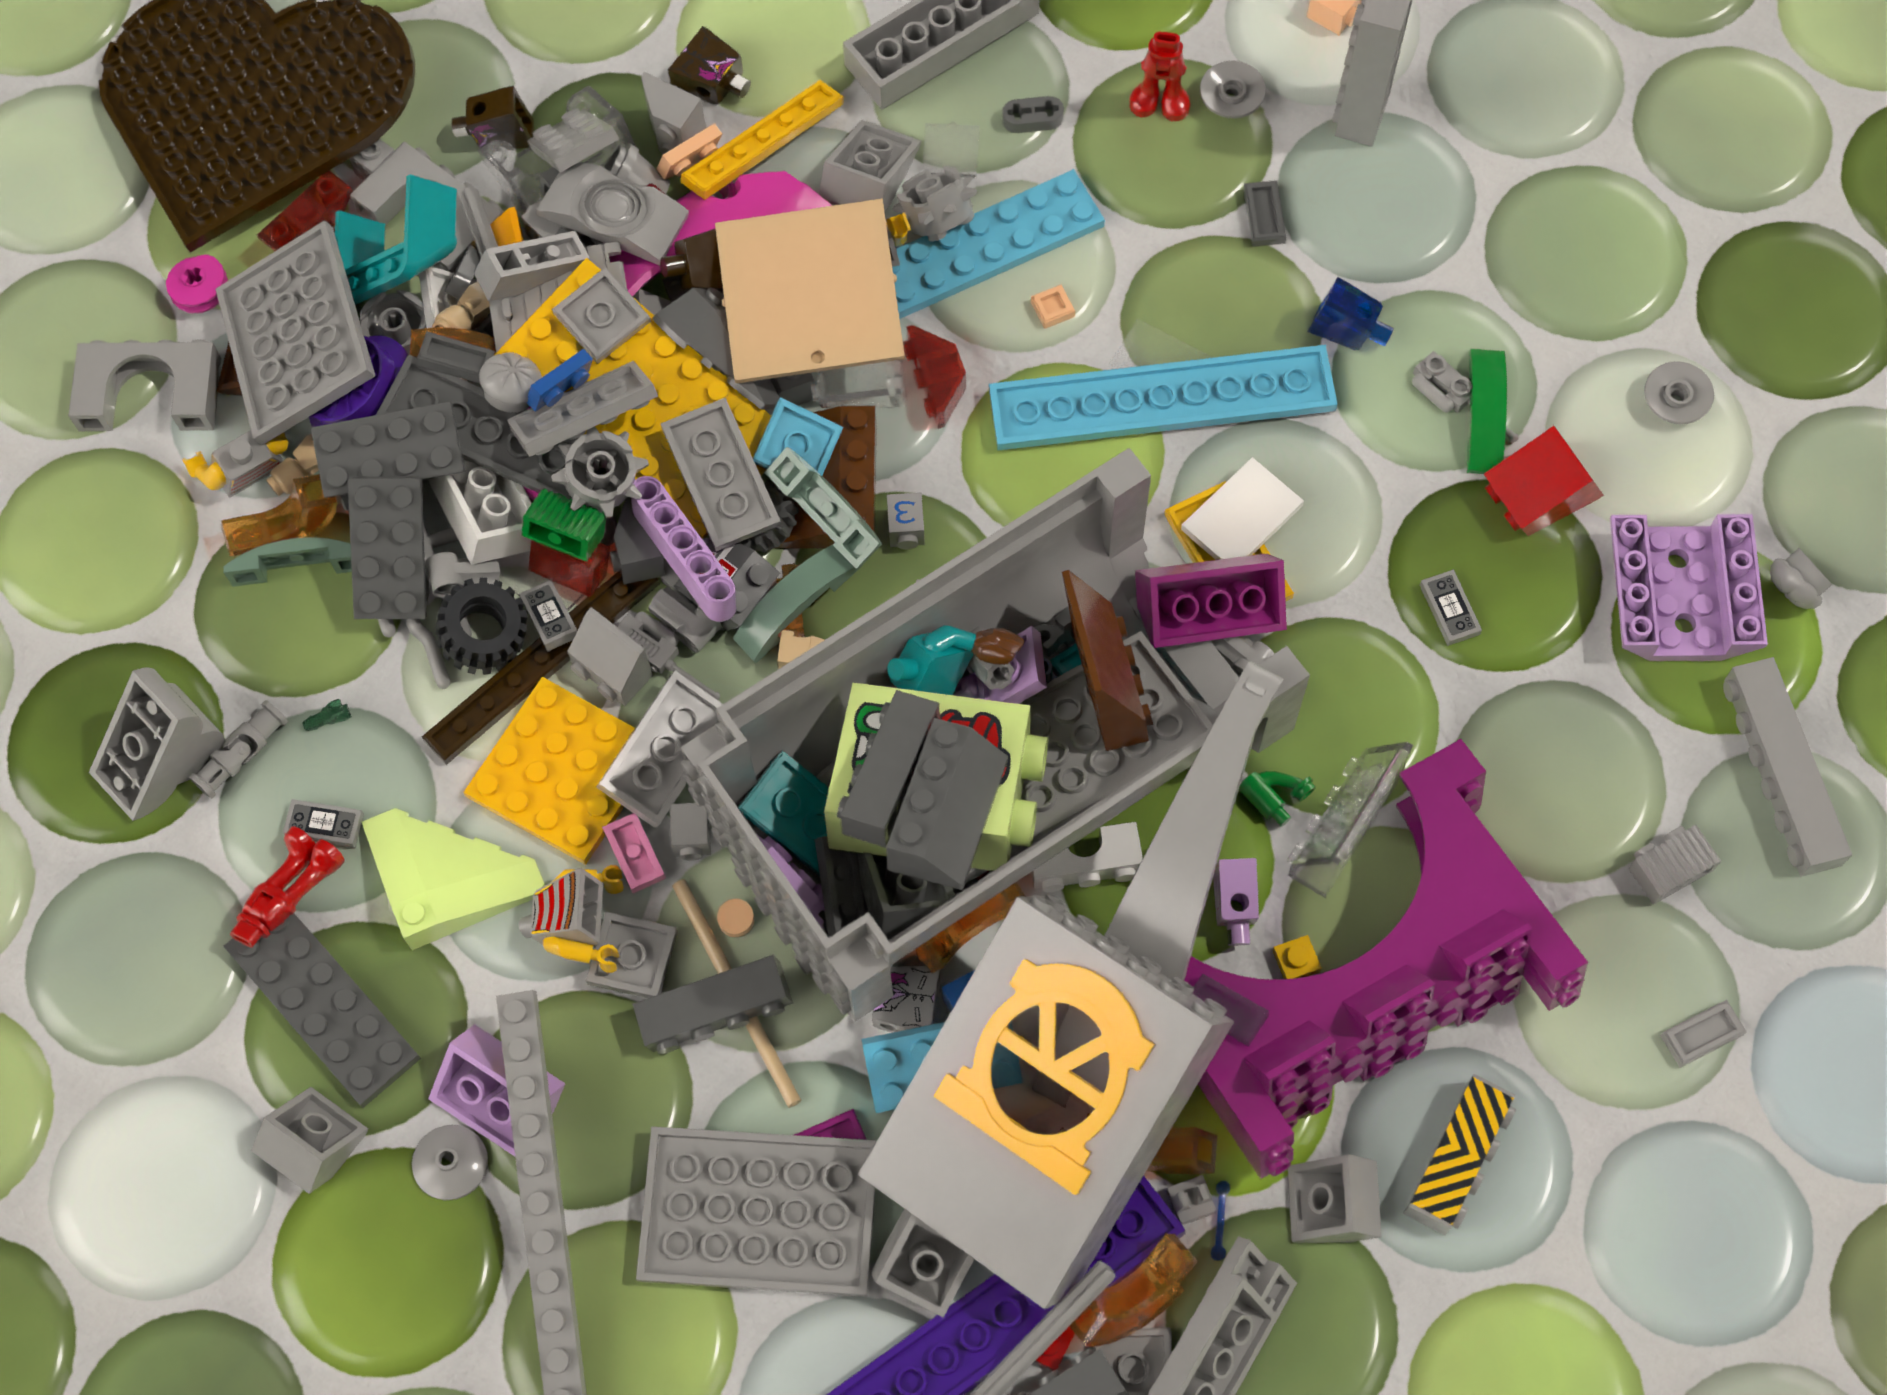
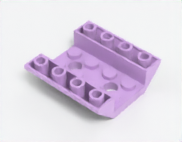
(1713, 591)

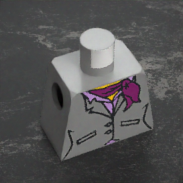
(912, 1001)

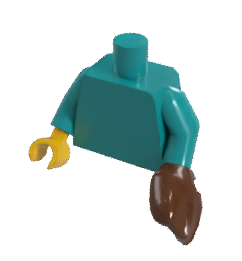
(939, 658)

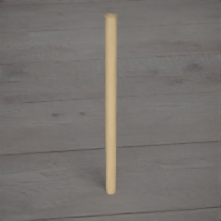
(721, 965)

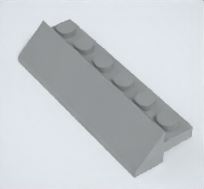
(1227, 1325)

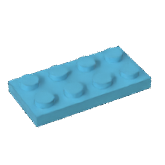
(896, 1057)

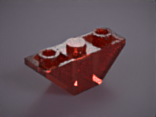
(309, 209)
(937, 372)

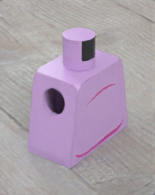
(1236, 882)

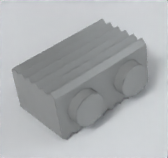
(1674, 863)

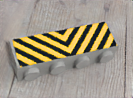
(1459, 1155)

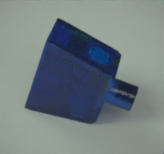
(1349, 317)

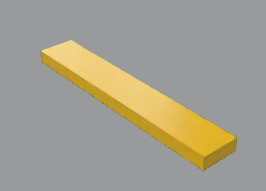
(761, 139)

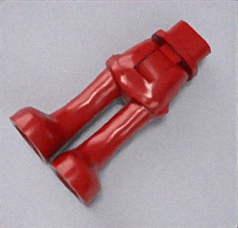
(1165, 62)
(268, 903)

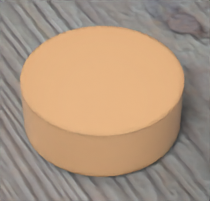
(735, 917)

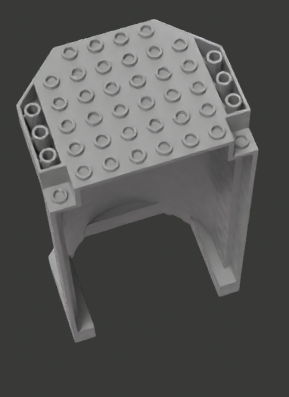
(999, 583)

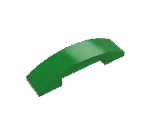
(1487, 410)

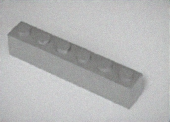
(1786, 767)

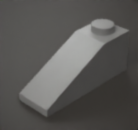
(527, 264)

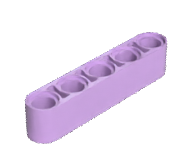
(658, 508)

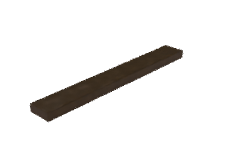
(523, 673)

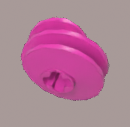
(194, 283)

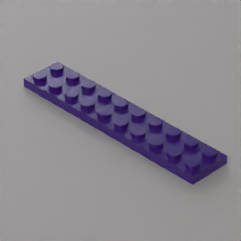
(988, 1322)

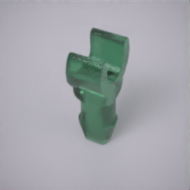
(332, 713)

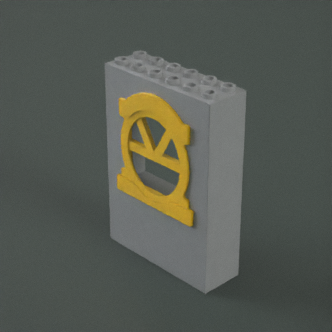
(1027, 1199)

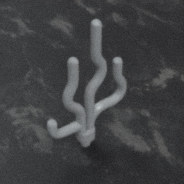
(415, 626)

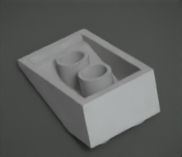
(868, 165)

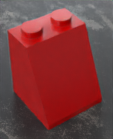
(1541, 483)

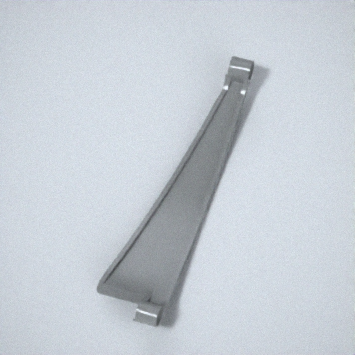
(1174, 878)

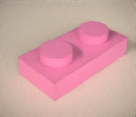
(634, 852)

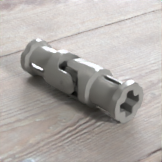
(228, 760)

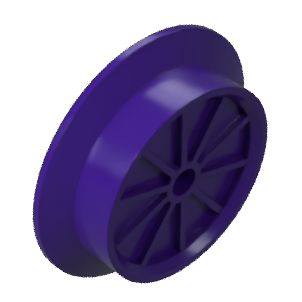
(365, 400)

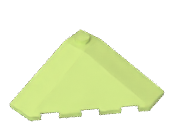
(444, 879)

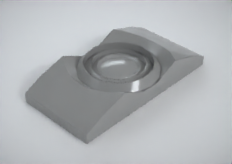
(614, 211)

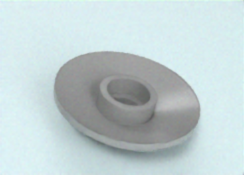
(1235, 79)
(1683, 381)
(462, 1174)

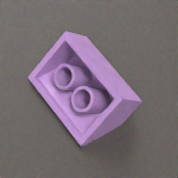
(475, 1087)

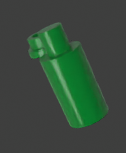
(1258, 791)

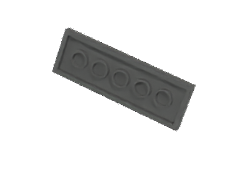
(480, 426)
(326, 1009)

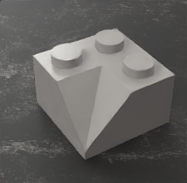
(921, 1265)

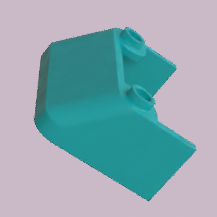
(427, 240)

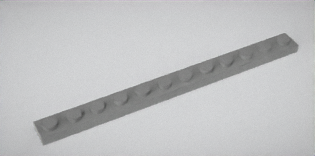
(540, 1194)

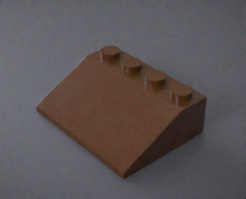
(849, 471)
(1107, 666)

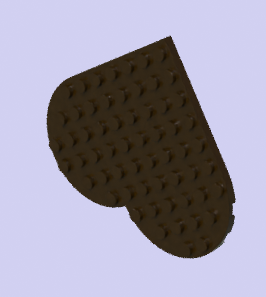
(248, 101)

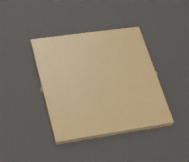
(809, 291)

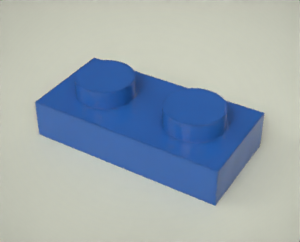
(553, 385)

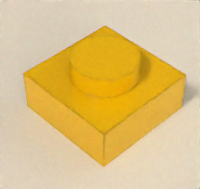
(1297, 958)

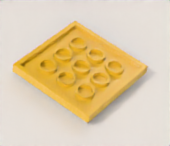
(549, 769)

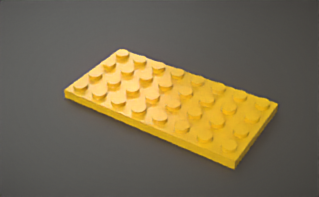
(676, 375)

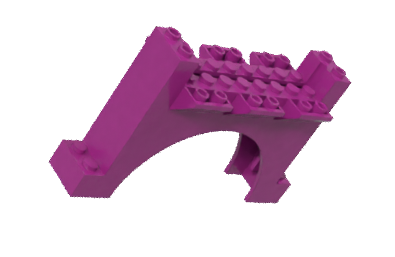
(1445, 962)

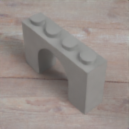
(385, 195)
(105, 367)

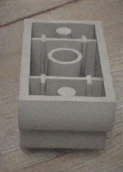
(152, 744)

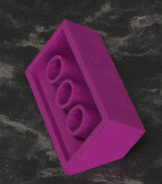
(1212, 599)

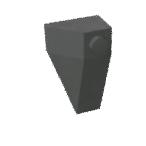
(702, 323)

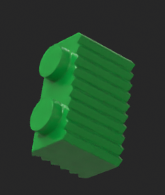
(561, 528)

